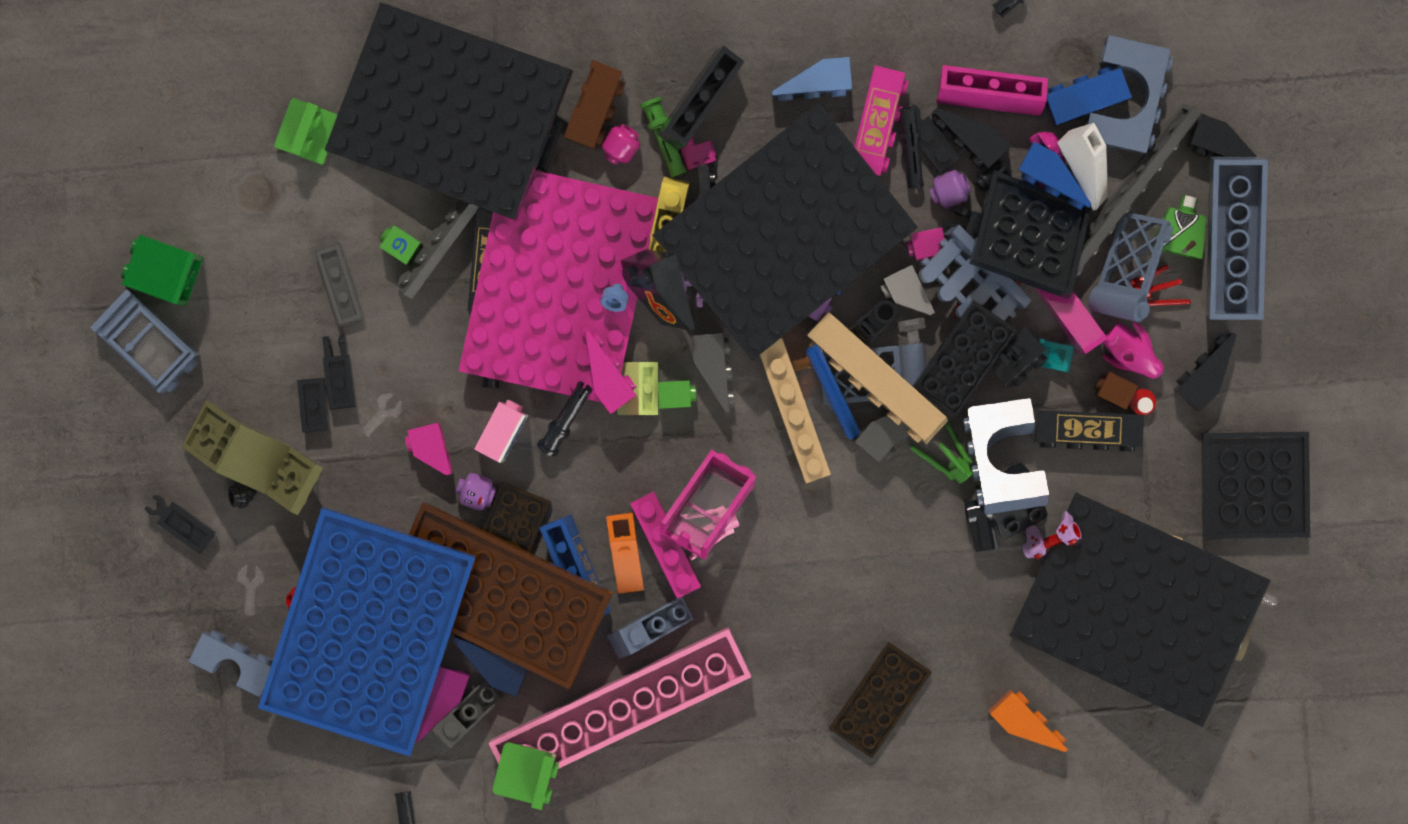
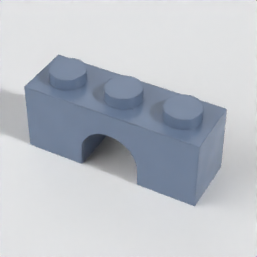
(213, 649)

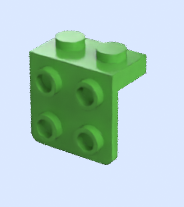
(525, 774)

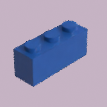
(1087, 95)

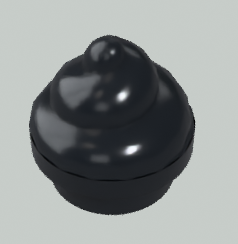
(240, 495)

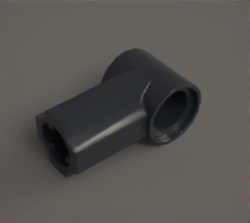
(982, 527)

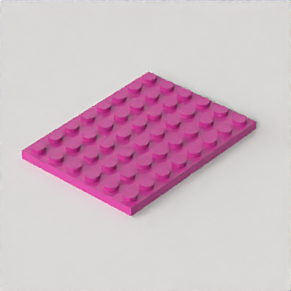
(547, 281)

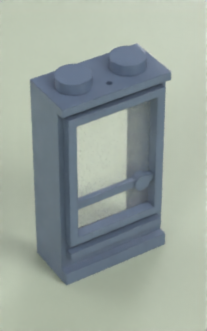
(146, 341)

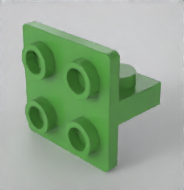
(306, 131)

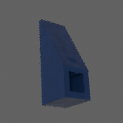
(495, 669)

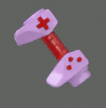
(1036, 544)

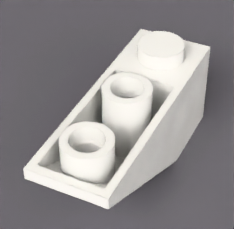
(1088, 161)

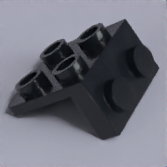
(1015, 521)

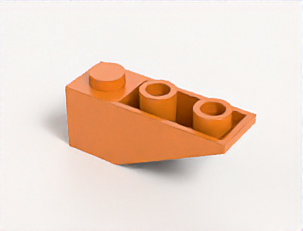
(625, 552)
(1020, 721)

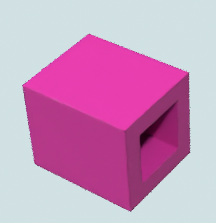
(924, 243)

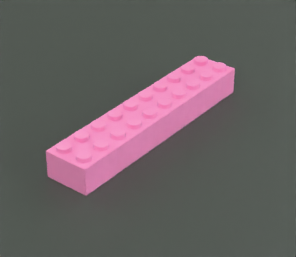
(633, 700)

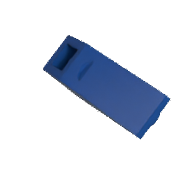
(1048, 169)

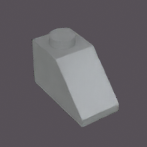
(907, 291)

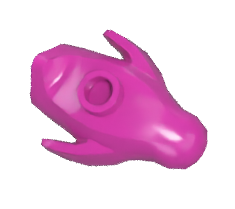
(1132, 350)

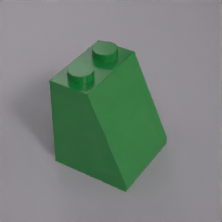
(161, 270)

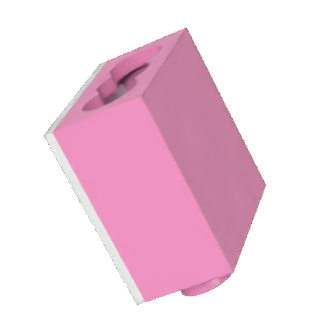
(501, 431)

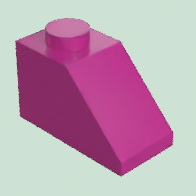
(430, 447)

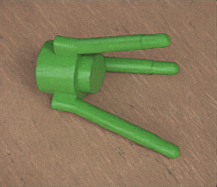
(959, 467)

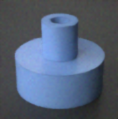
(614, 298)

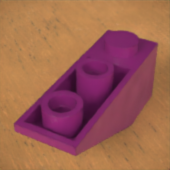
(445, 695)

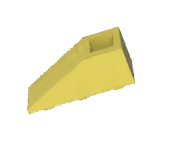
(669, 205)

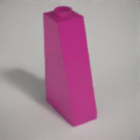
(1074, 321)

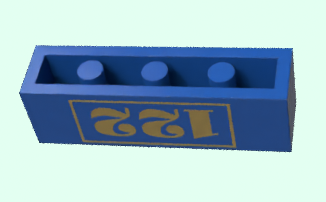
(568, 549)

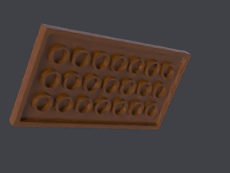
(518, 600)

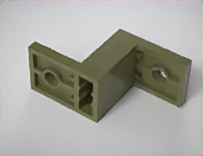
(252, 457)

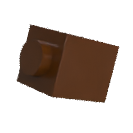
(1114, 390)

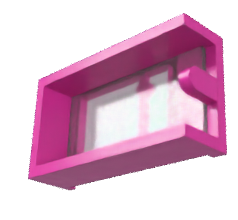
(708, 504)

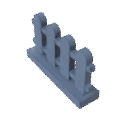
(961, 242)

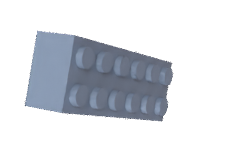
(1237, 238)

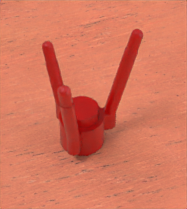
(1137, 283)

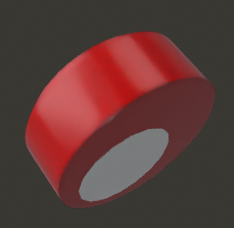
(1142, 402)

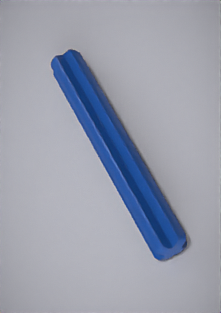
(832, 391)

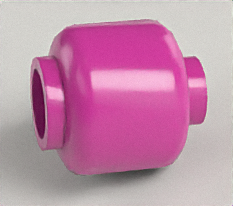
(620, 144)

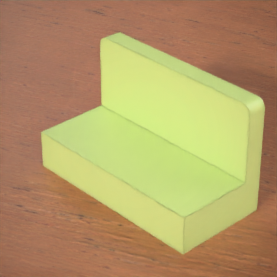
(646, 380)

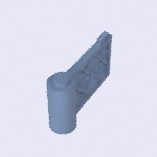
(1127, 301)
(908, 363)

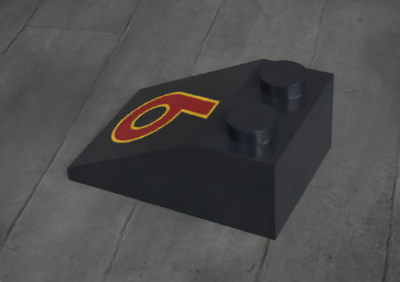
(659, 286)

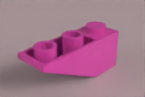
(607, 382)

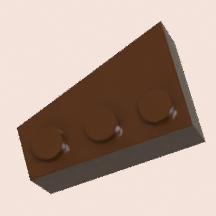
(595, 105)

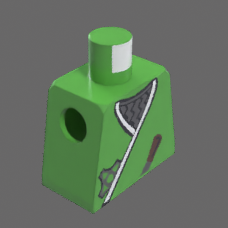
(1188, 230)

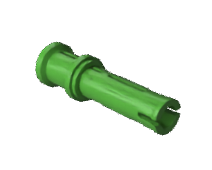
(656, 119)

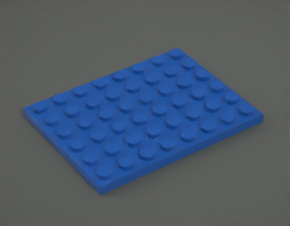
(366, 631)

